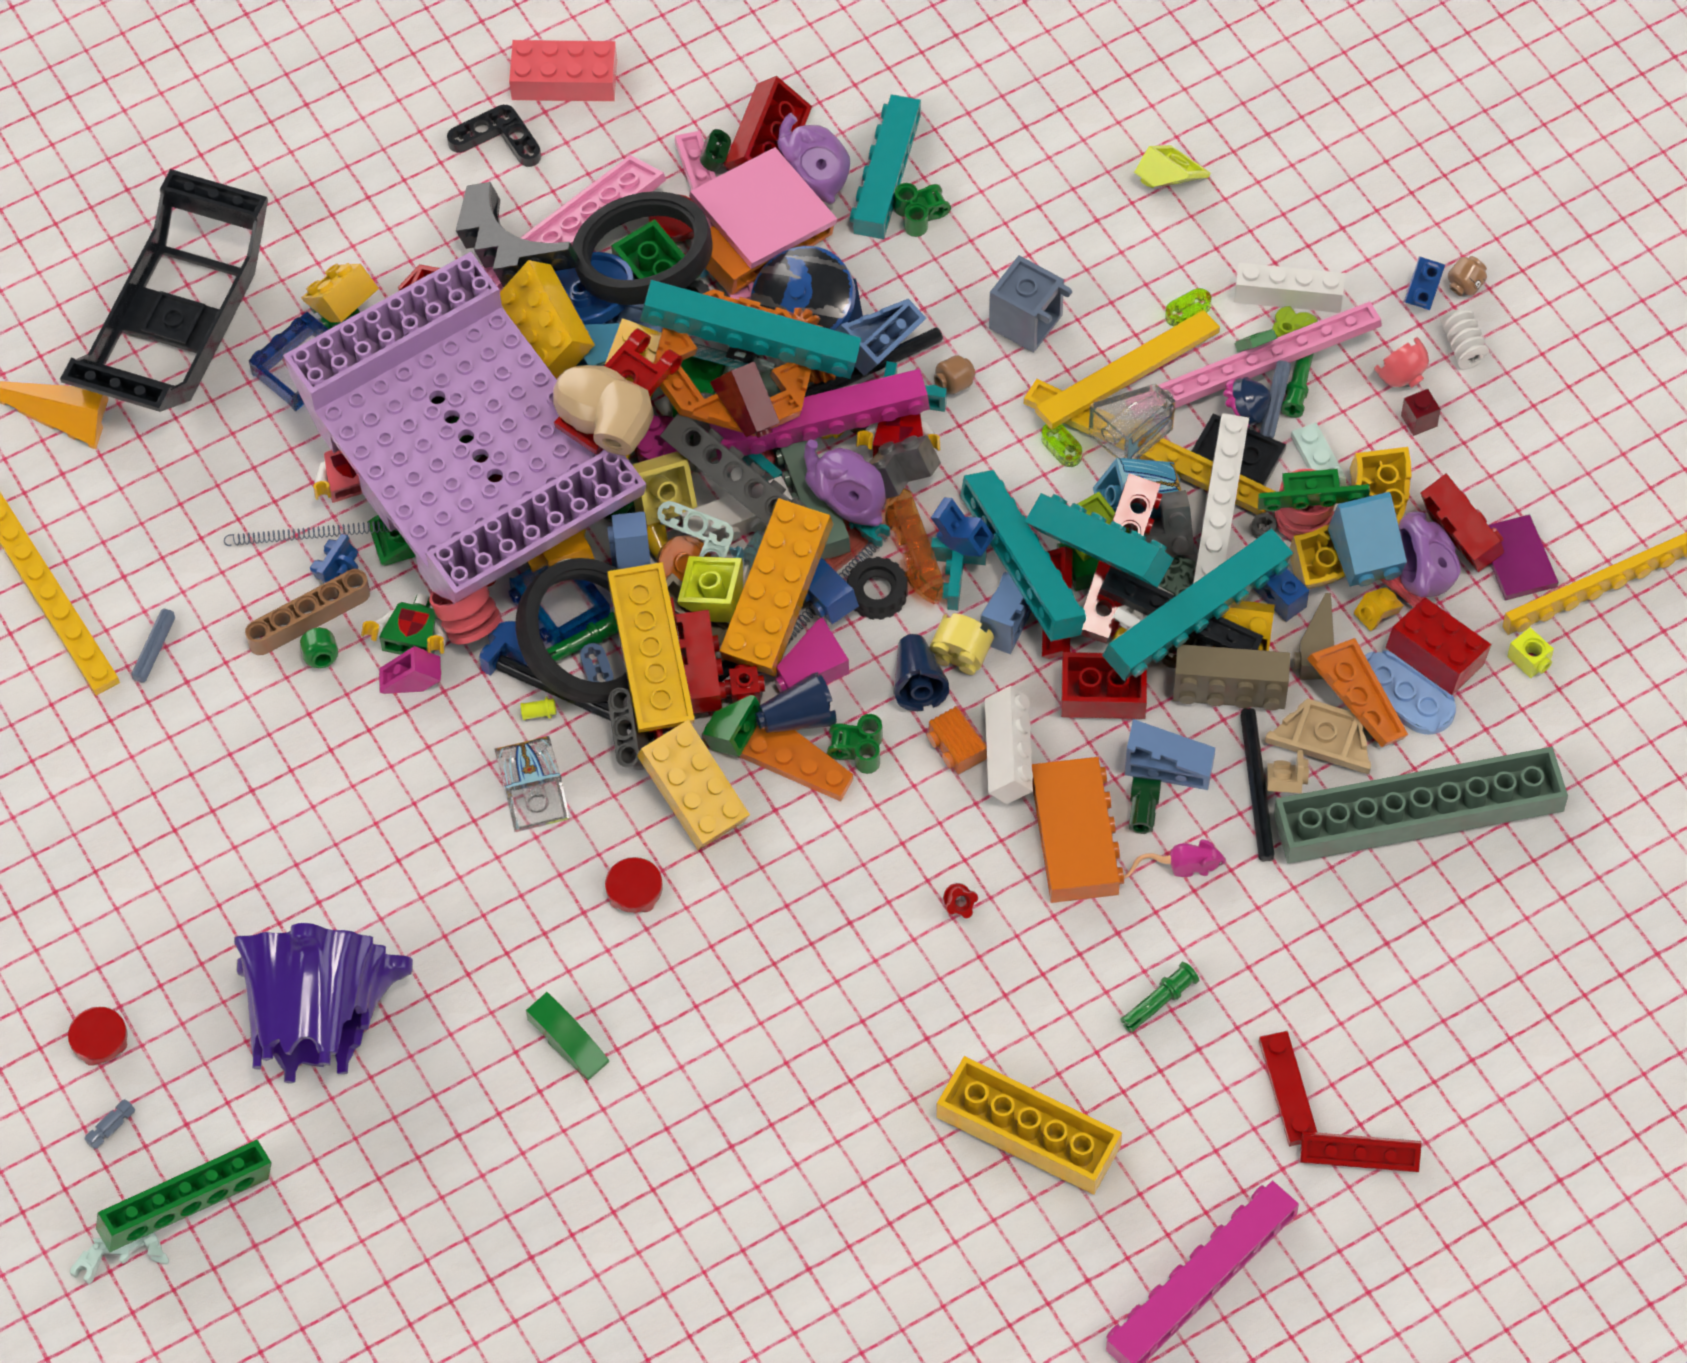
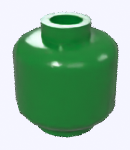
(319, 647)

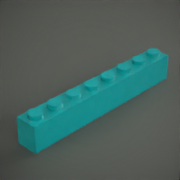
(750, 329)
(1024, 556)
(1198, 604)

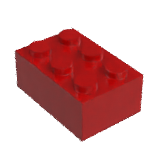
(1438, 646)
(1097, 691)

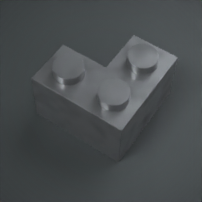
(905, 462)
(1175, 525)

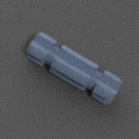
(109, 1124)

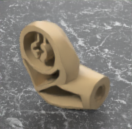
(604, 405)

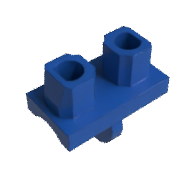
(1424, 283)
(338, 559)

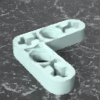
(710, 543)

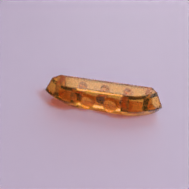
(919, 559)

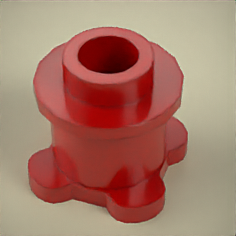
(964, 904)

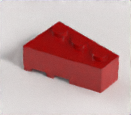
(1462, 522)
(699, 661)

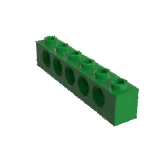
(183, 1195)

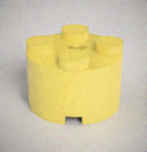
(961, 643)

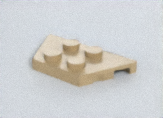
(1324, 734)

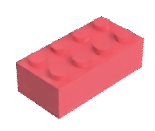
(563, 70)

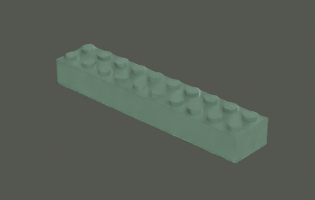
(1420, 805)

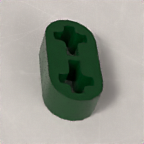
(711, 149)

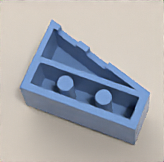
(882, 332)
(629, 540)
(1005, 615)
(1168, 757)

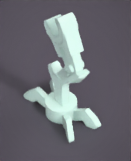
(91, 1259)

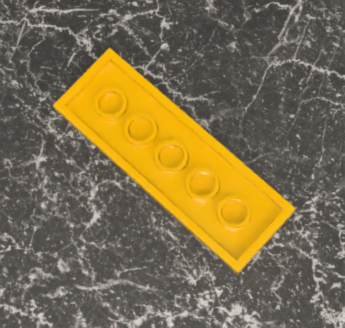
(650, 647)

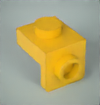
(1376, 606)

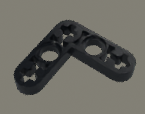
(503, 128)

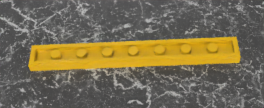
(1127, 369)

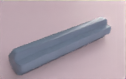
(1277, 395)
(153, 645)

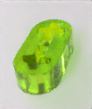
(1187, 305)
(1057, 448)

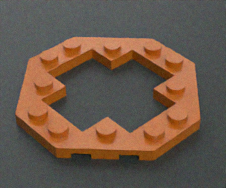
(688, 401)

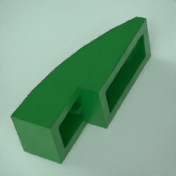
(566, 1036)

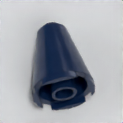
(918, 675)
(798, 707)

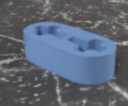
(603, 664)

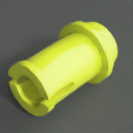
(538, 709)

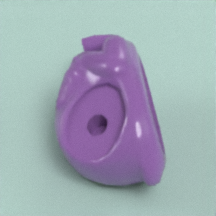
(815, 156)
(846, 484)
(1429, 555)

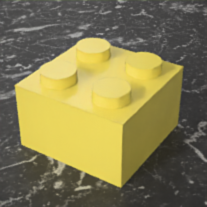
(666, 480)

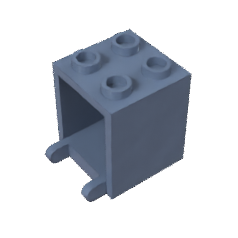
(1026, 303)

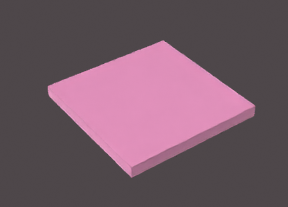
(763, 207)

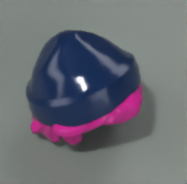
(1247, 399)

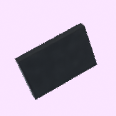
(1259, 455)

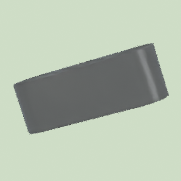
(620, 720)

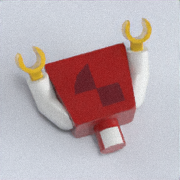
(896, 431)

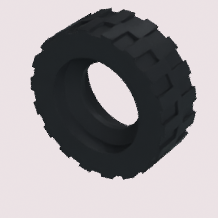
(885, 569)

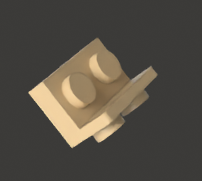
(1288, 777)

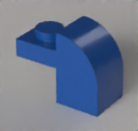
(960, 533)
(501, 642)

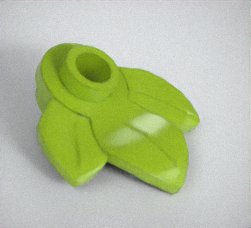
(1289, 321)

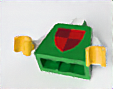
(408, 627)

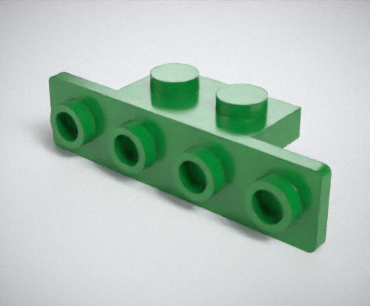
(1311, 489)

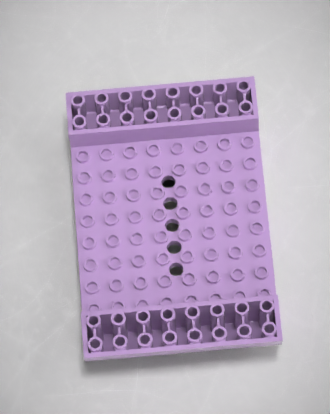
(372, 400)

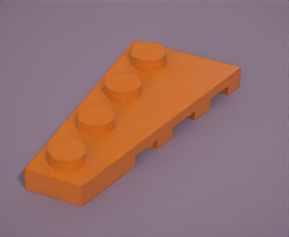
(1357, 686)
(798, 760)

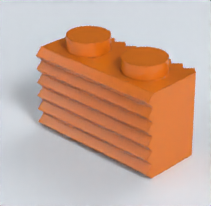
(957, 740)

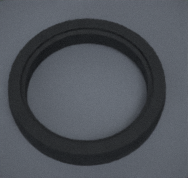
(631, 208)
(531, 642)

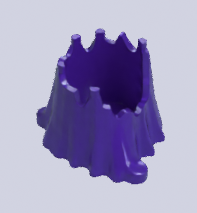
(313, 993)

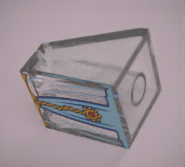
(1132, 421)
(532, 783)

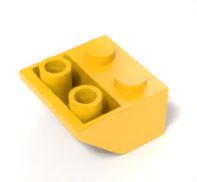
(340, 291)
(1254, 617)

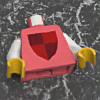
(336, 478)

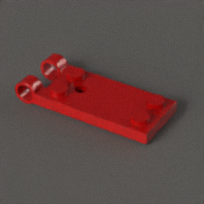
(632, 365)

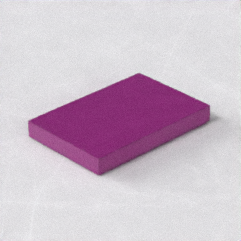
(1525, 563)

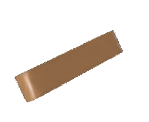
(314, 601)

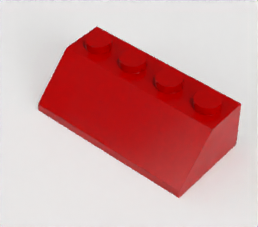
(762, 120)

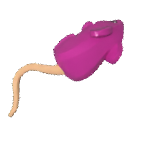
(1187, 859)

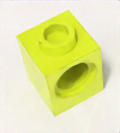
(1526, 643)

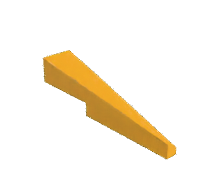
(59, 407)

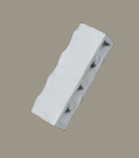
(1289, 287)
(732, 512)
(1008, 745)

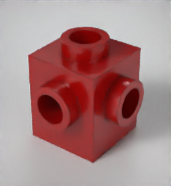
(744, 682)

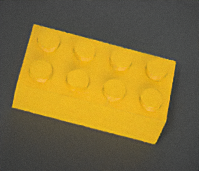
(546, 317)
(693, 784)

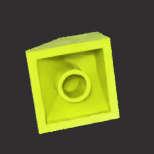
(1168, 166)
(712, 586)

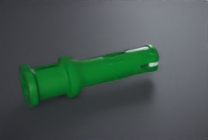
(1297, 388)
(593, 633)
(1169, 989)

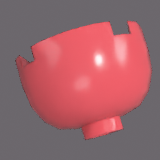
(1405, 365)

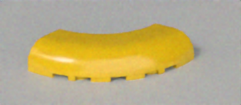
(1385, 471)

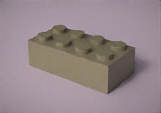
(1231, 677)

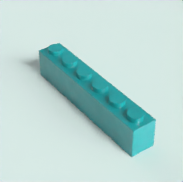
(886, 166)
(1100, 540)

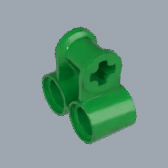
(919, 206)
(857, 742)

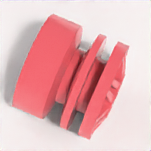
(1302, 521)
(468, 618)

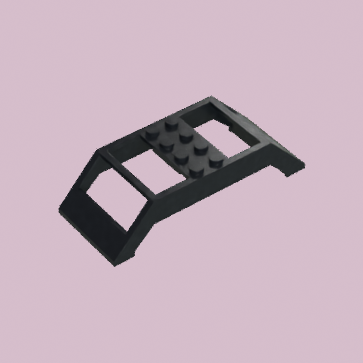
(165, 315)

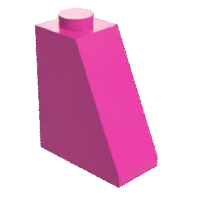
(813, 653)

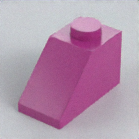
(410, 672)

